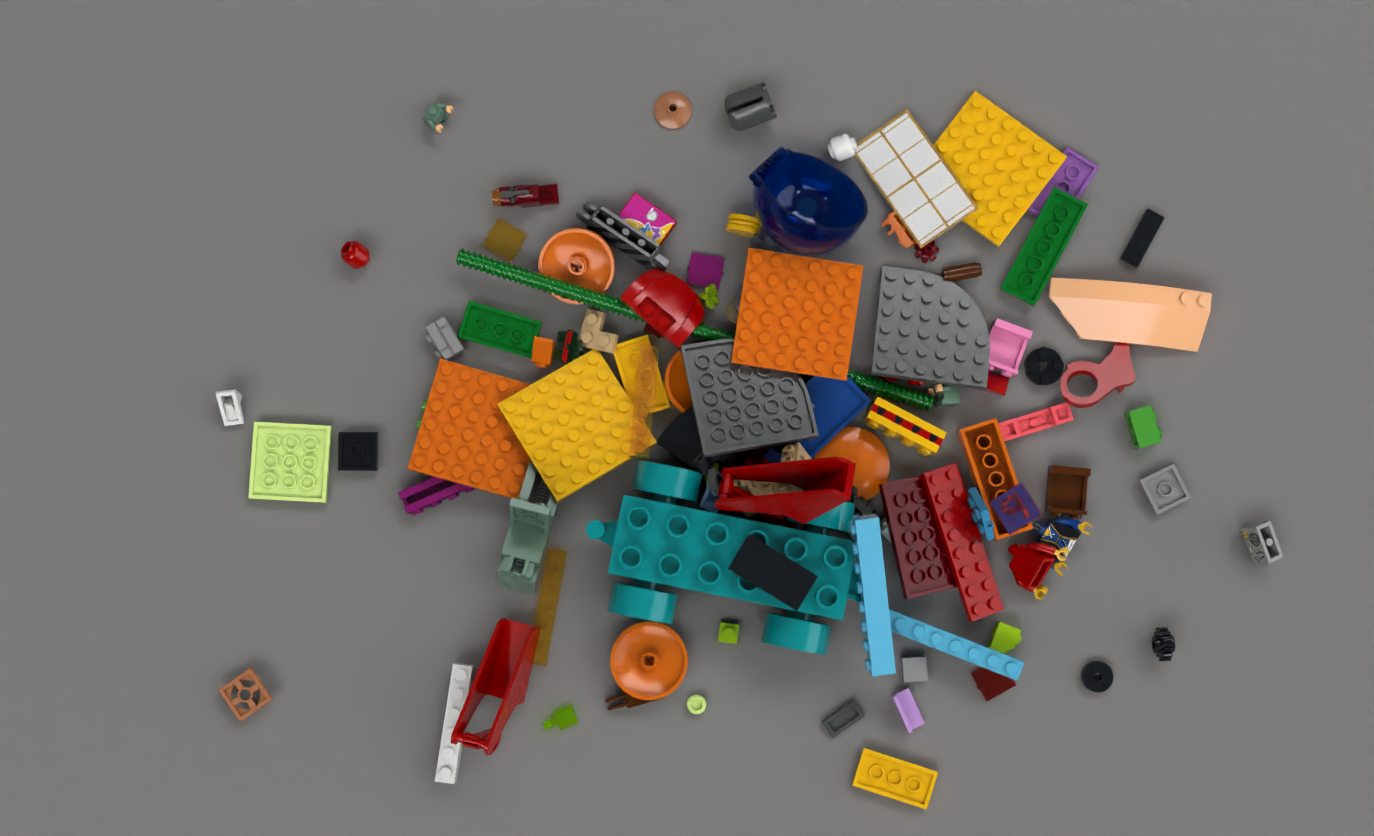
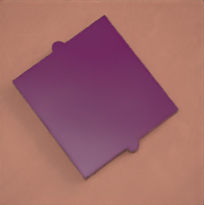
(705, 270)

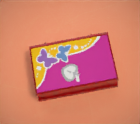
(647, 218)

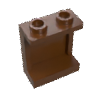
(1067, 491)

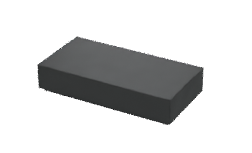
(843, 718)

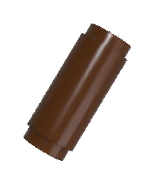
(962, 272)

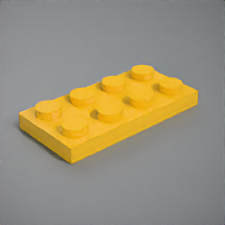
(627, 358)
(894, 778)

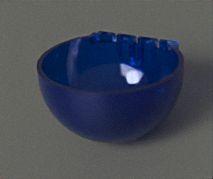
(806, 202)

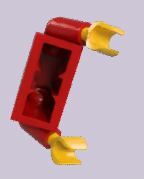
(1032, 564)

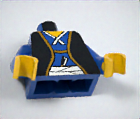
(1060, 533)

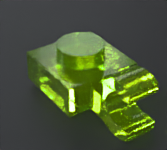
(563, 717)

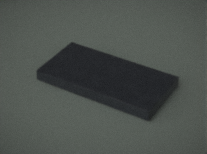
(773, 572)

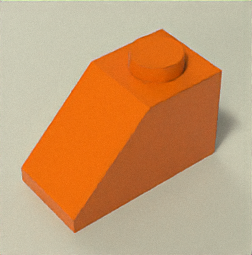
(542, 352)

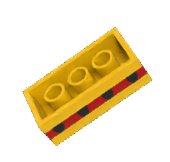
(904, 426)

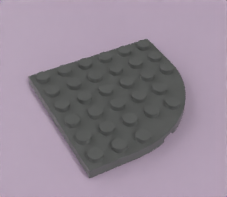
(929, 331)
(744, 404)

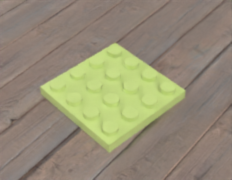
(290, 462)

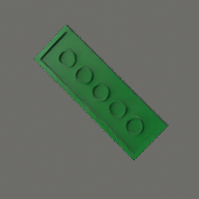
(1043, 246)

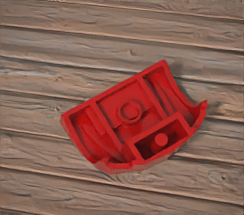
(665, 305)

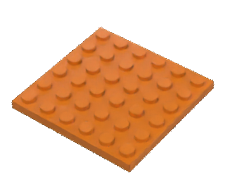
(797, 314)
(466, 434)

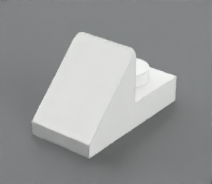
(230, 407)

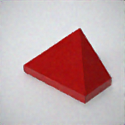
(996, 384)

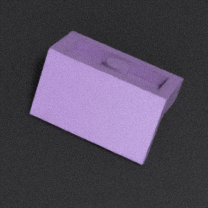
(907, 709)

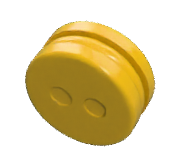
(743, 225)

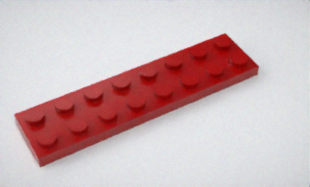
(962, 542)

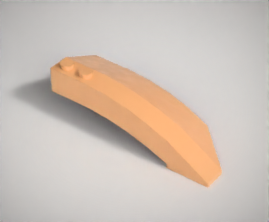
(1133, 312)

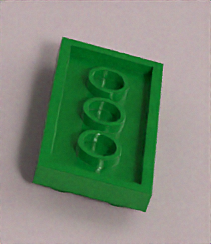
(499, 329)

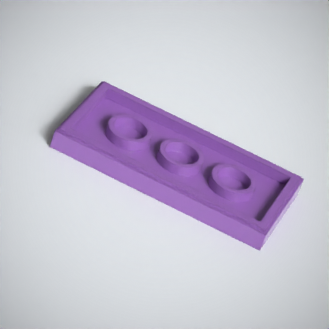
(1070, 178)

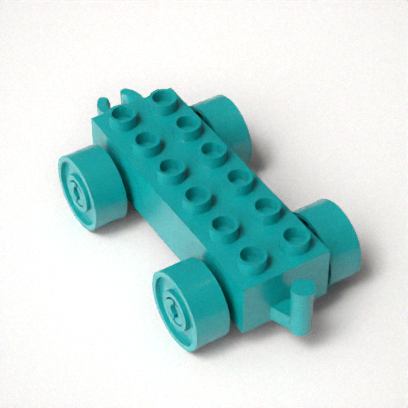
(695, 548)

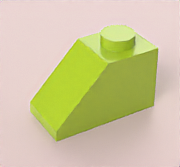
(1004, 637)

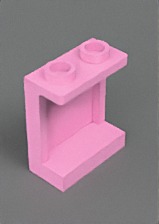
(1007, 347)

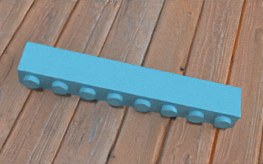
(873, 595)
(955, 645)

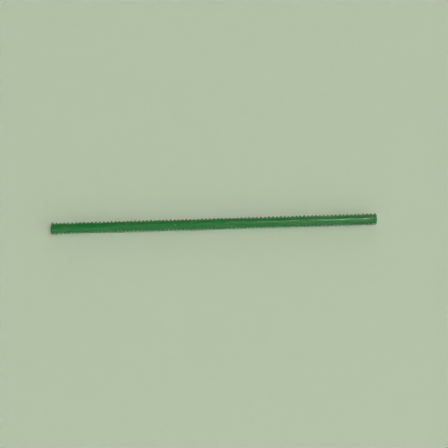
(701, 332)

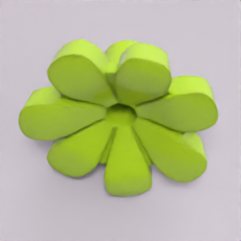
(709, 296)

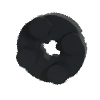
(1054, 366)

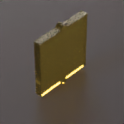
(505, 240)

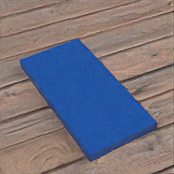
(834, 408)

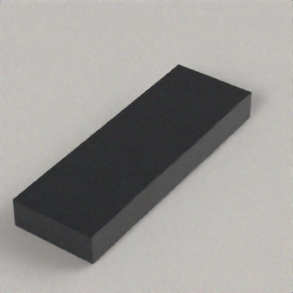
(1142, 238)

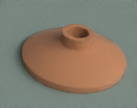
(673, 119)

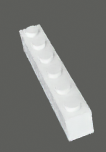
(449, 753)

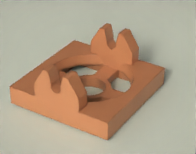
(265, 696)

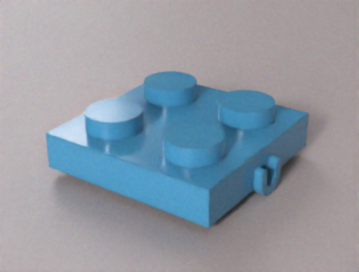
(980, 514)

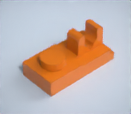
(903, 234)

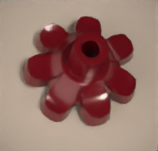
(926, 252)

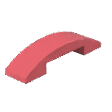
(1036, 421)

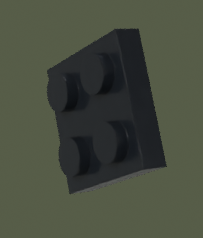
(358, 451)

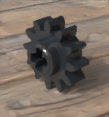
(1163, 644)

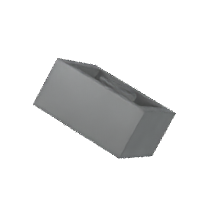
(914, 669)

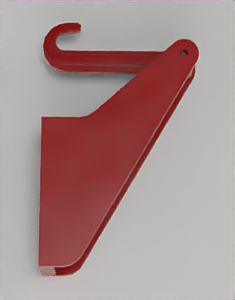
(824, 482)
(501, 674)

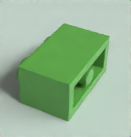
(1143, 427)

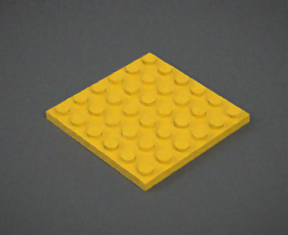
(997, 165)
(573, 424)

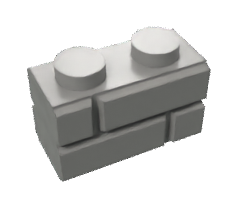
(444, 339)

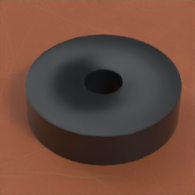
(1103, 682)

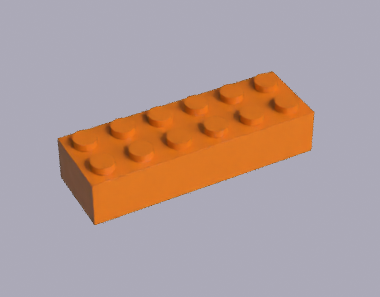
(989, 467)

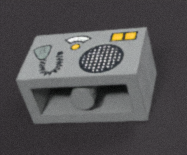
(1262, 542)

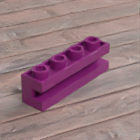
(430, 494)

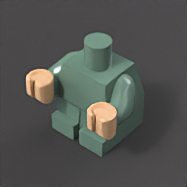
(436, 115)
(946, 395)

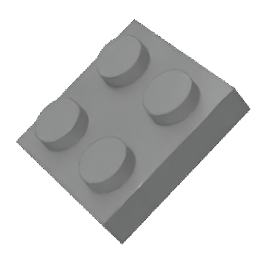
(1164, 489)

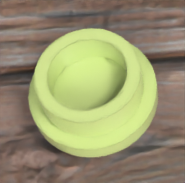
(696, 704)

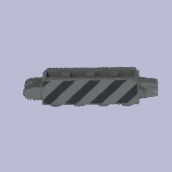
(623, 236)

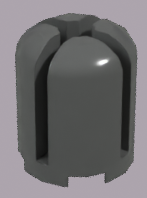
(749, 107)

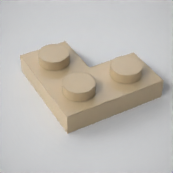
(592, 333)

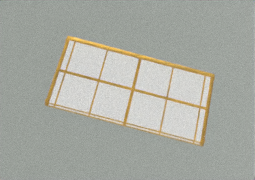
(914, 178)

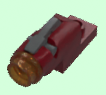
(526, 195)

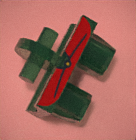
(571, 347)

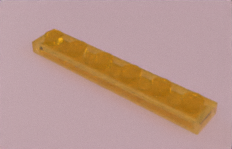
(644, 402)
(548, 602)

